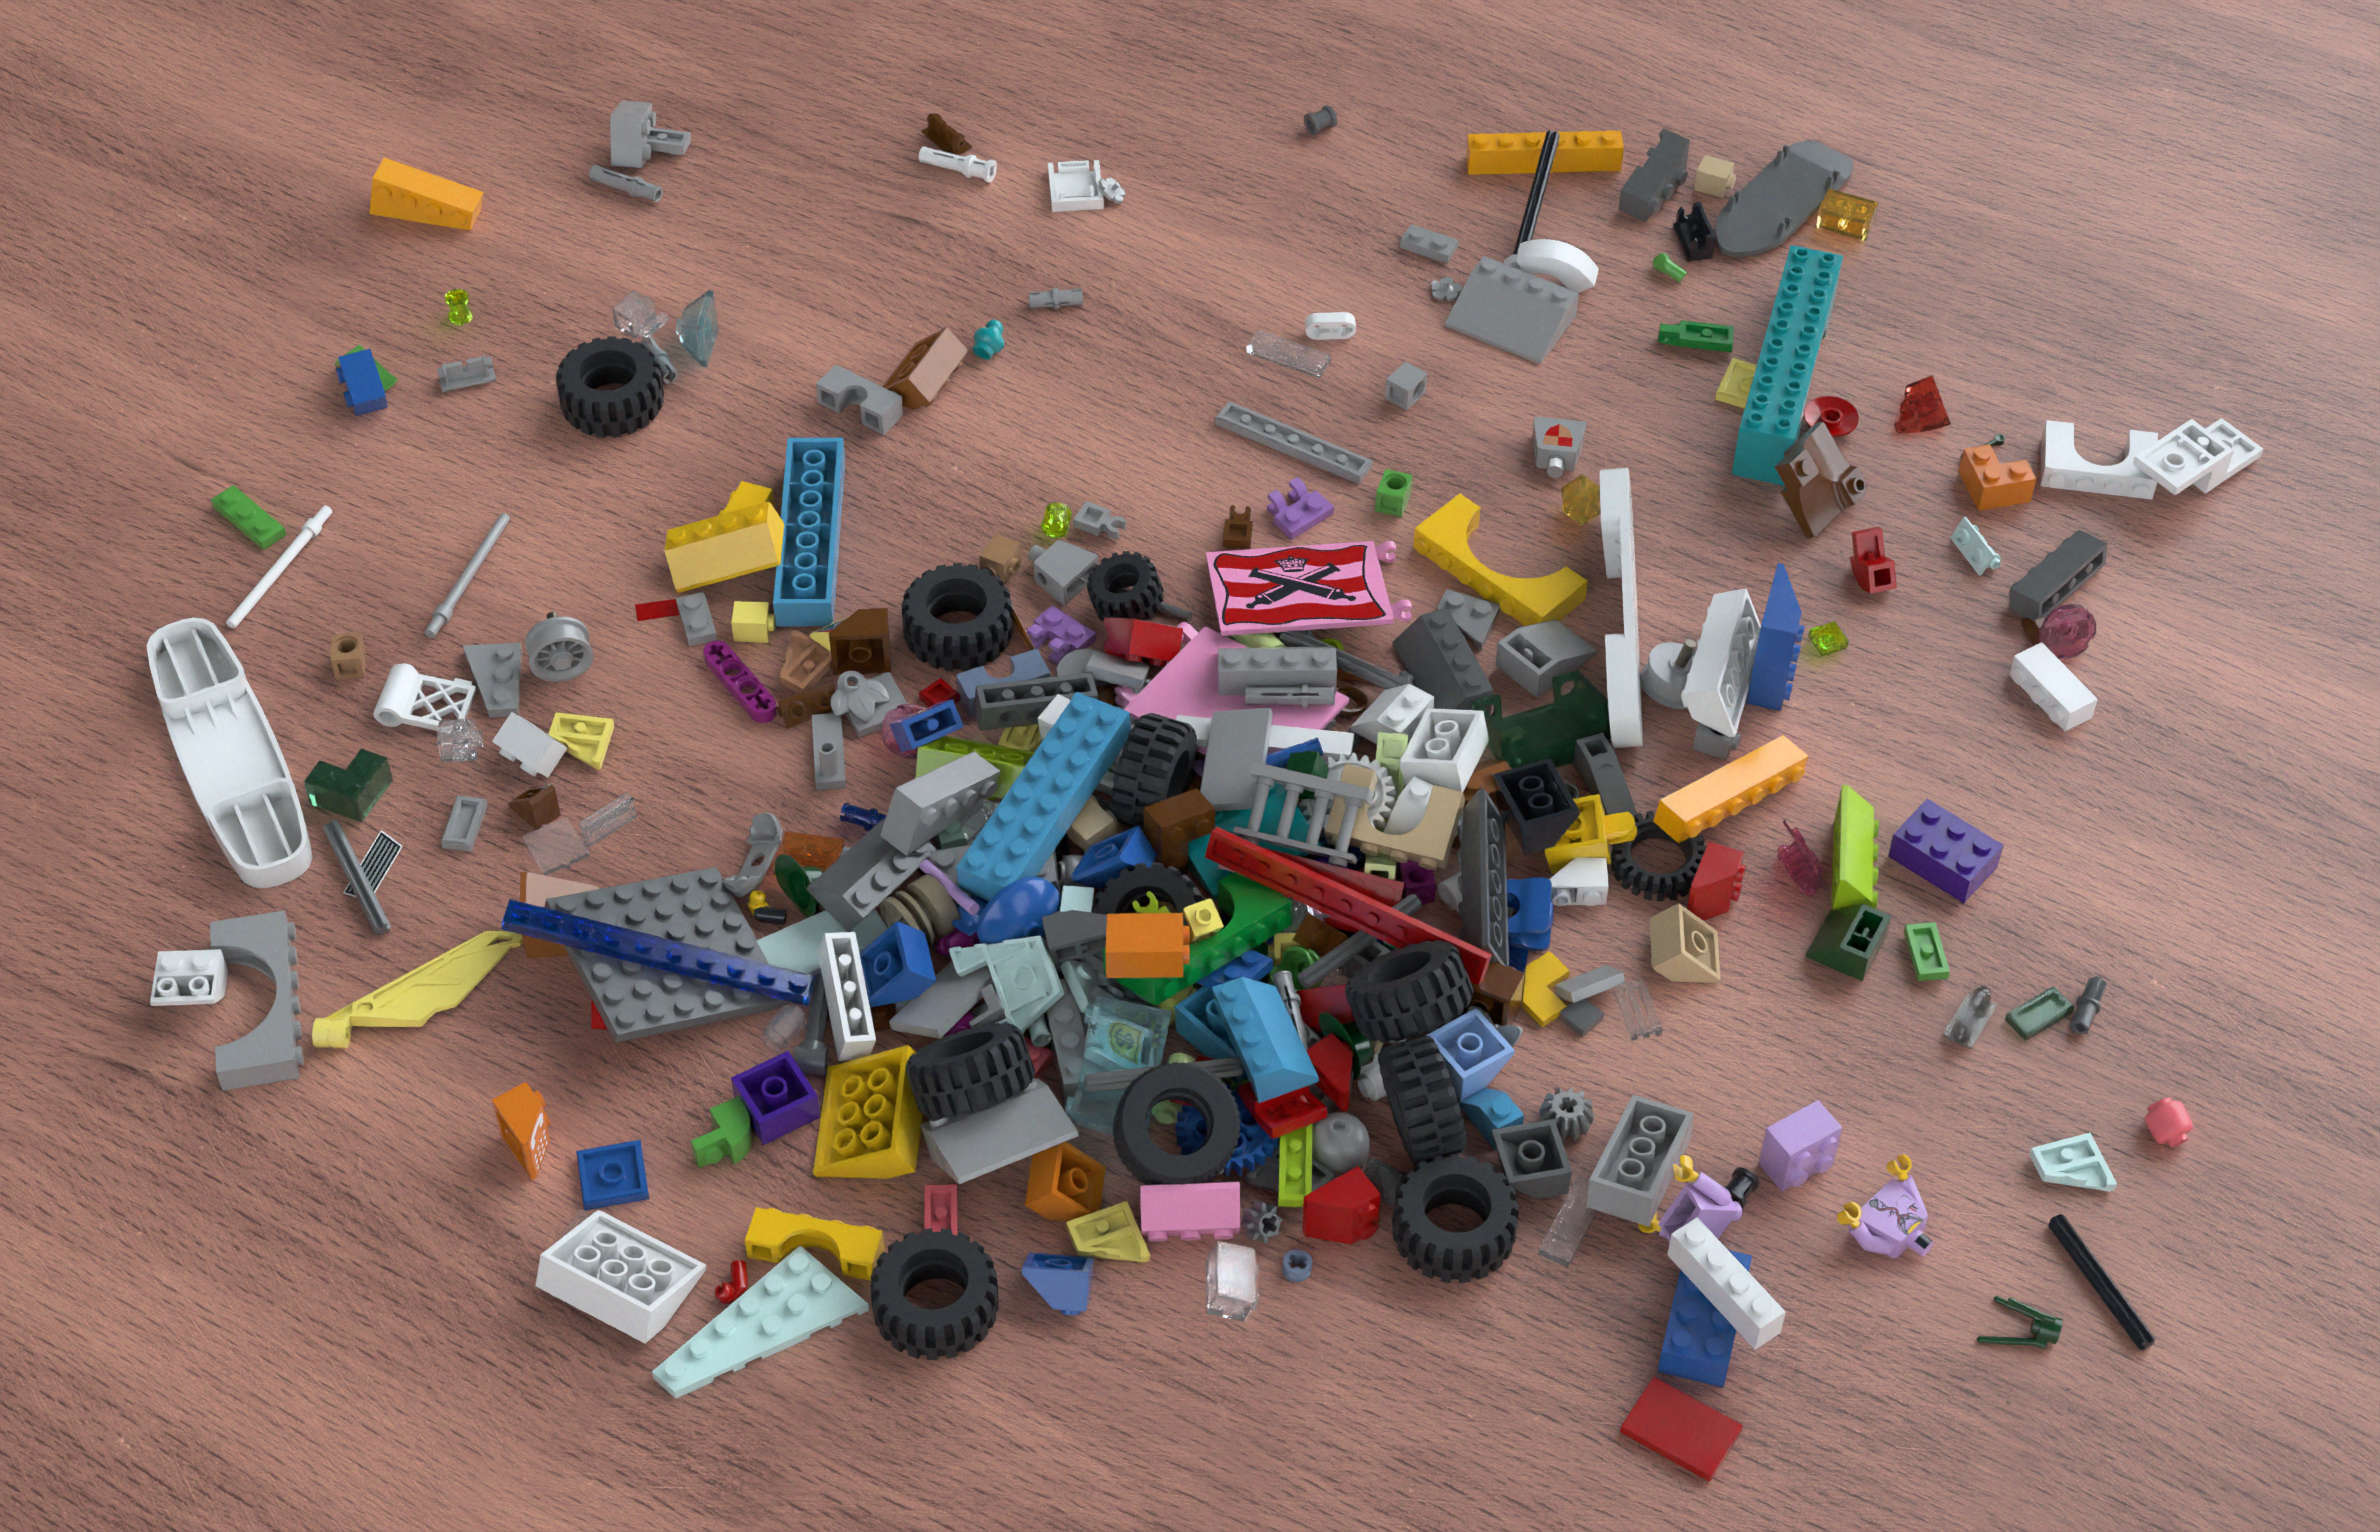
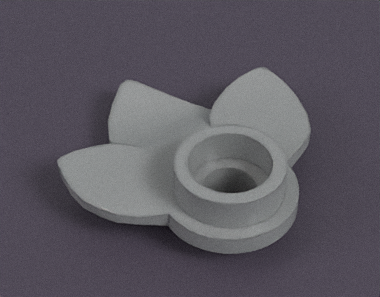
(857, 699)

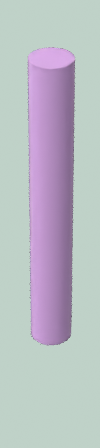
(952, 889)

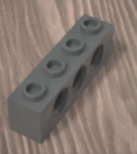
(1024, 700)

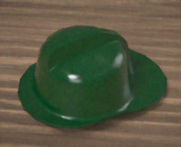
(794, 880)
(1351, 1035)

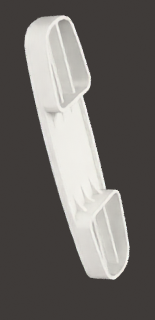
(1621, 648)
(229, 753)

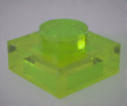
(1828, 638)

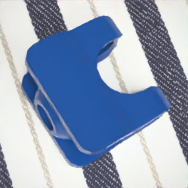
(1534, 918)

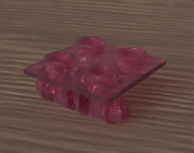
(1801, 863)

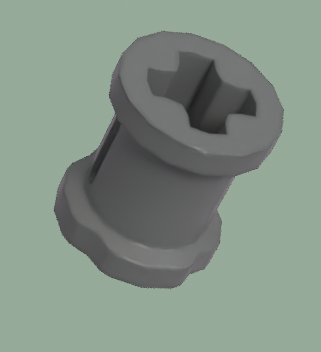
(1320, 120)

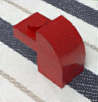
(1869, 564)

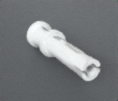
(968, 165)

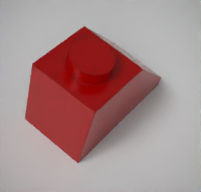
(1334, 1068)

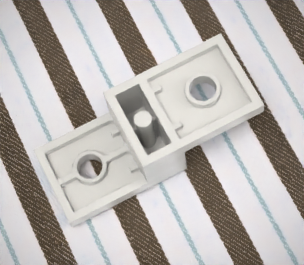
(2197, 456)

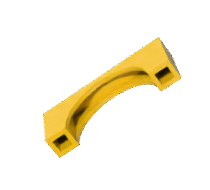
(1528, 600)

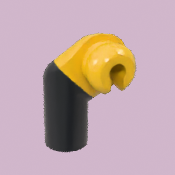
(762, 911)

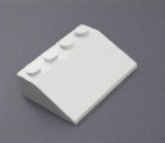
(630, 1292)

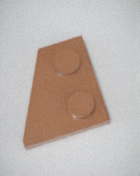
(804, 663)

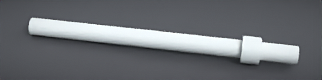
(309, 530)

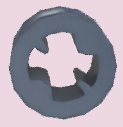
(1297, 1274)

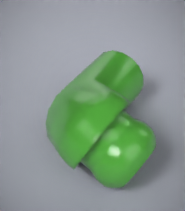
(1664, 265)

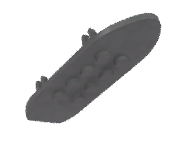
(1780, 198)

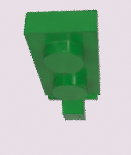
(1697, 335)

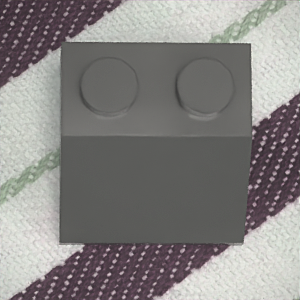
(1534, 1158)

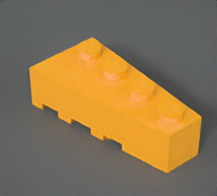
(422, 197)

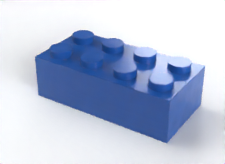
(1698, 1335)

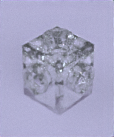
(459, 740)

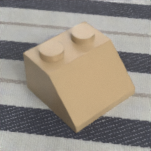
(1684, 947)

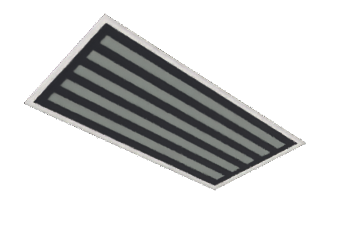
(378, 861)

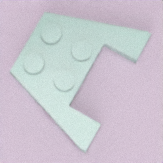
(1021, 975)

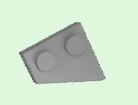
(1472, 615)

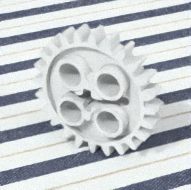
(1382, 798)

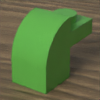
(730, 1136)

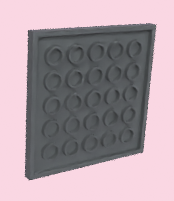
(679, 907)

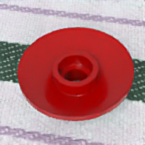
(1836, 413)

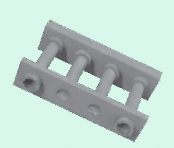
(1324, 791)

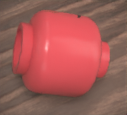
(2168, 1122)

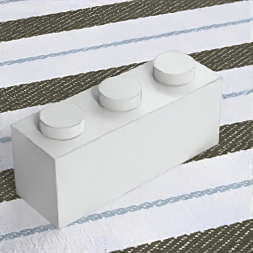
(2053, 686)

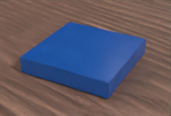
(612, 1175)

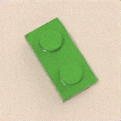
(1926, 951)

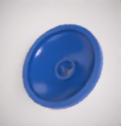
(1018, 911)

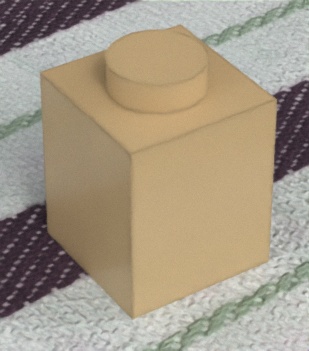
(1714, 176)

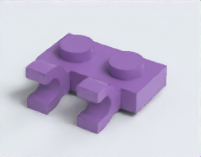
(1303, 514)
(1064, 632)

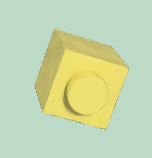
(752, 622)

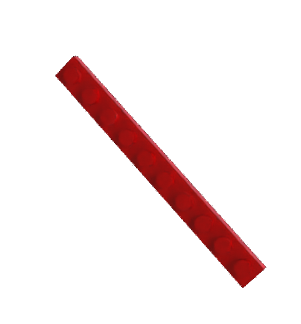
(1335, 899)

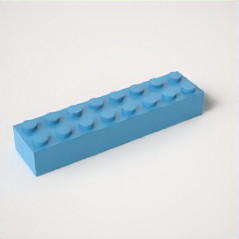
(811, 532)
(1045, 797)

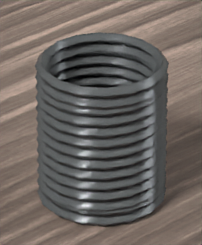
(1384, 1179)

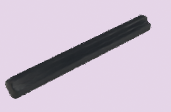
(2101, 1282)

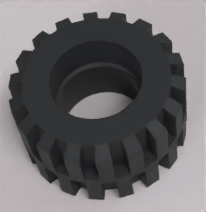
(1124, 572)

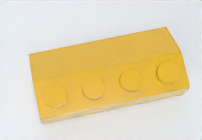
(724, 546)

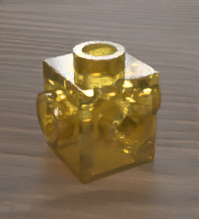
(1581, 499)

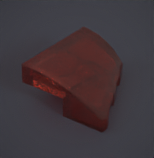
(1922, 408)

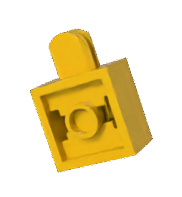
(1591, 834)

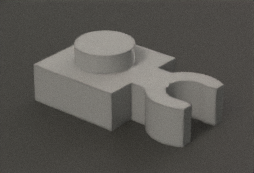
(1096, 519)

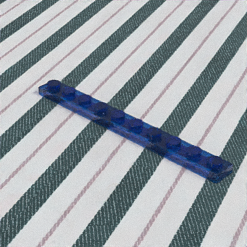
(658, 952)

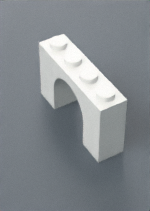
(2068, 470)

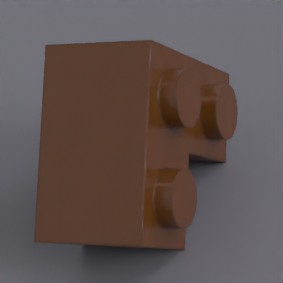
(1176, 822)

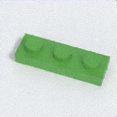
(248, 517)

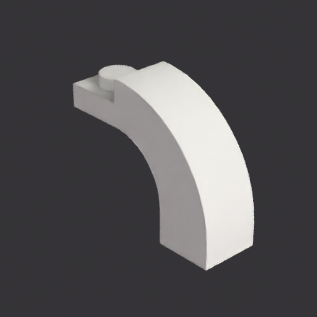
(1558, 260)

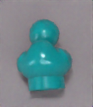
(988, 340)

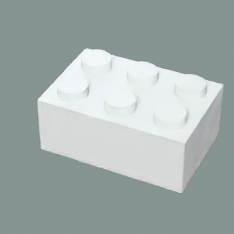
(1445, 748)

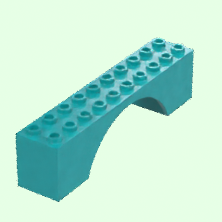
(1786, 362)

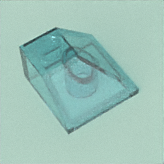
(699, 328)

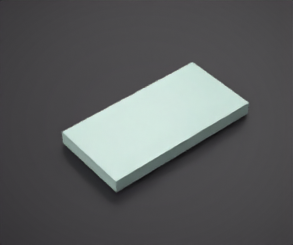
(799, 944)

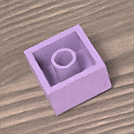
(1800, 1146)

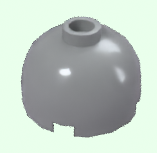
(1340, 1142)

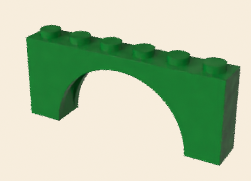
(1255, 917)

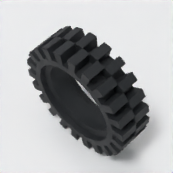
(1650, 882)

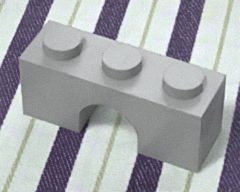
(843, 388)

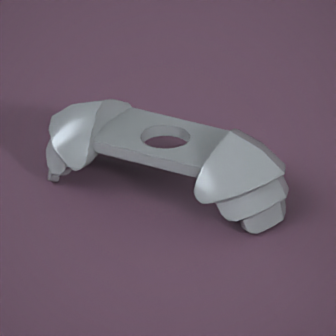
(765, 839)

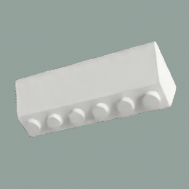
(1723, 662)

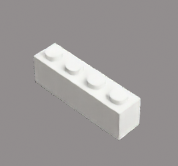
(846, 996)
(1726, 1283)

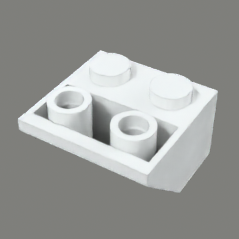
(189, 977)

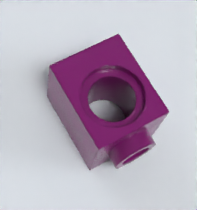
(1417, 881)

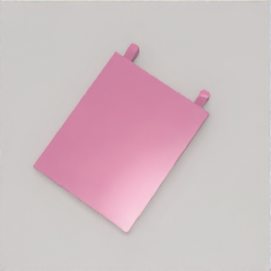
(1191, 688)

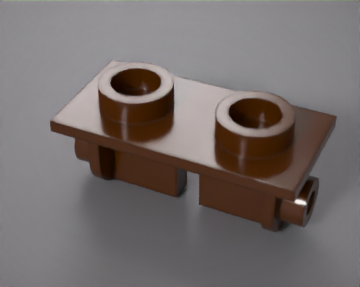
(945, 136)
(803, 705)

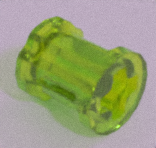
(458, 305)

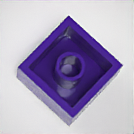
(776, 1097)

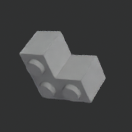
(628, 133)

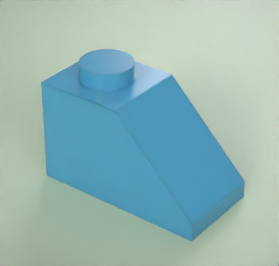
(1491, 1110)

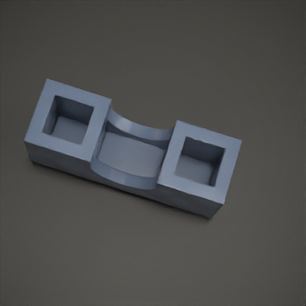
(1023, 667)

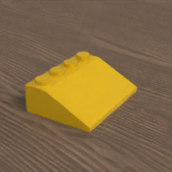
(869, 1119)

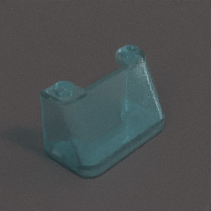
(1118, 1039)

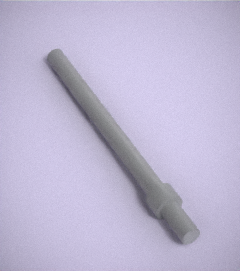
(444, 611)

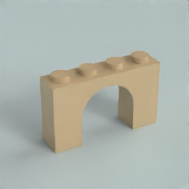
(1426, 844)

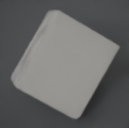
(989, 1012)

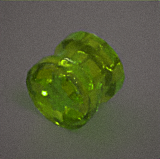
(1056, 519)

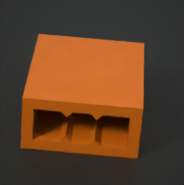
(1146, 945)

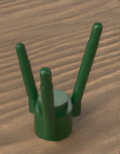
(2043, 1326)

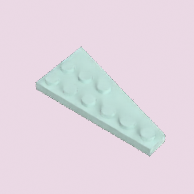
(769, 1317)

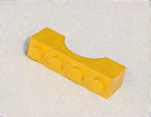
(778, 1233)

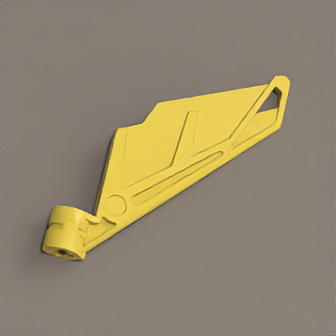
(419, 993)

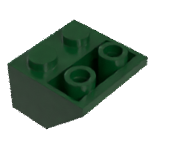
(1850, 939)

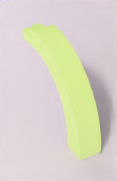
(1388, 754)

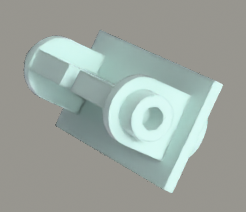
(1975, 547)

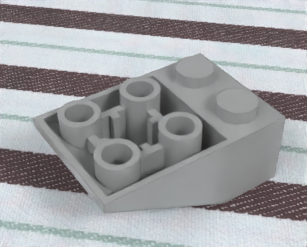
(1540, 652)

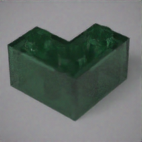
(349, 790)

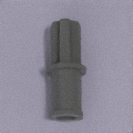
(2088, 1005)

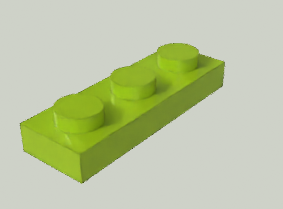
(1295, 1167)

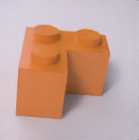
(1994, 483)

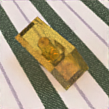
(1847, 214)

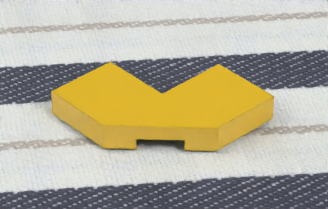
(1539, 979)

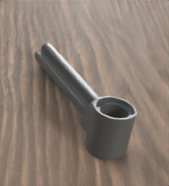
(812, 1054)

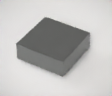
(1581, 1016)

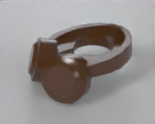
(1358, 696)

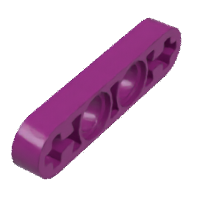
(743, 679)

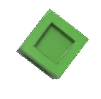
(1393, 493)

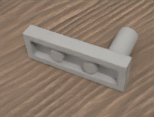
(828, 752)

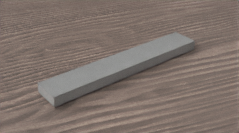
(1294, 442)

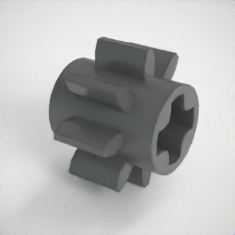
(1261, 1221)

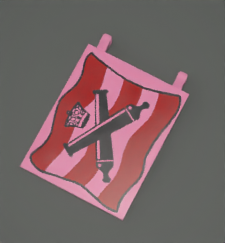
(1302, 588)

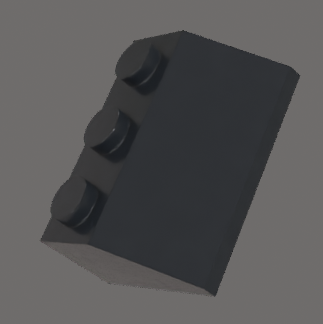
(1535, 804)

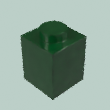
(1309, 763)

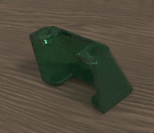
(1548, 729)

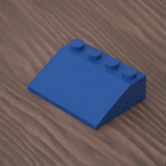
(1777, 646)

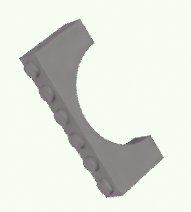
(272, 1048)

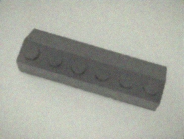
(1483, 878)

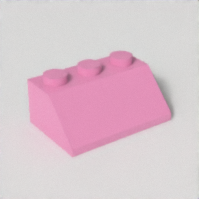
(1190, 1211)

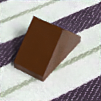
(537, 805)

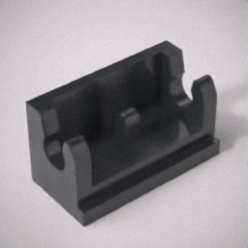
(1695, 233)

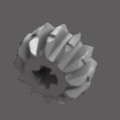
(1570, 1110)

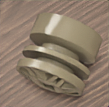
(923, 907)

